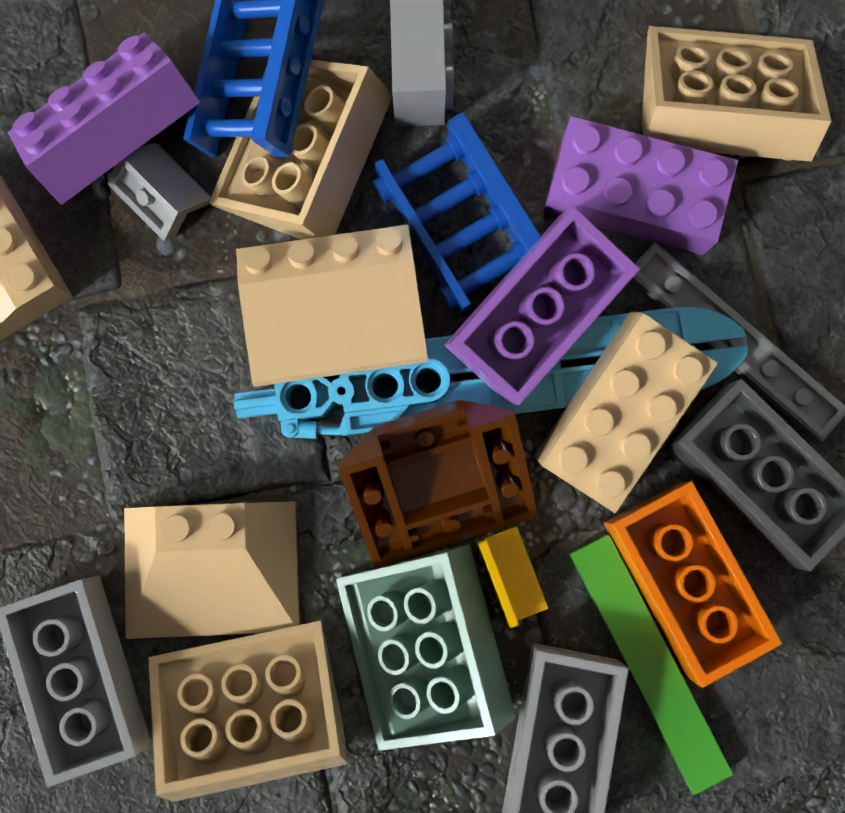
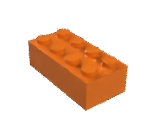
(692, 583)

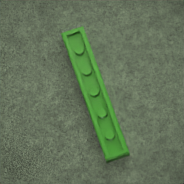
(651, 664)

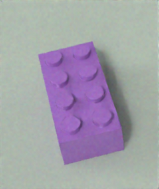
(102, 117)
(641, 185)
(542, 307)

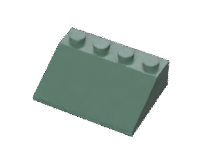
(426, 650)

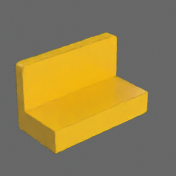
(512, 575)

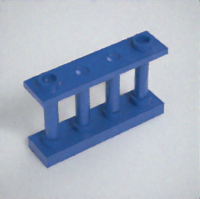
(279, 90)
(482, 179)

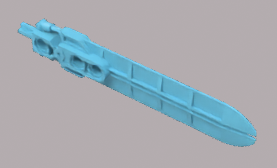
(554, 391)

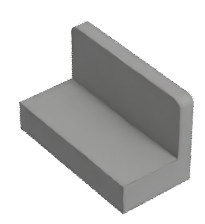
(157, 189)

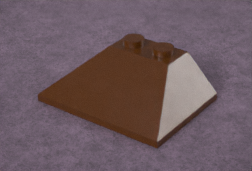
(437, 479)

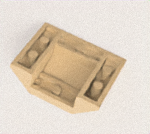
(211, 569)

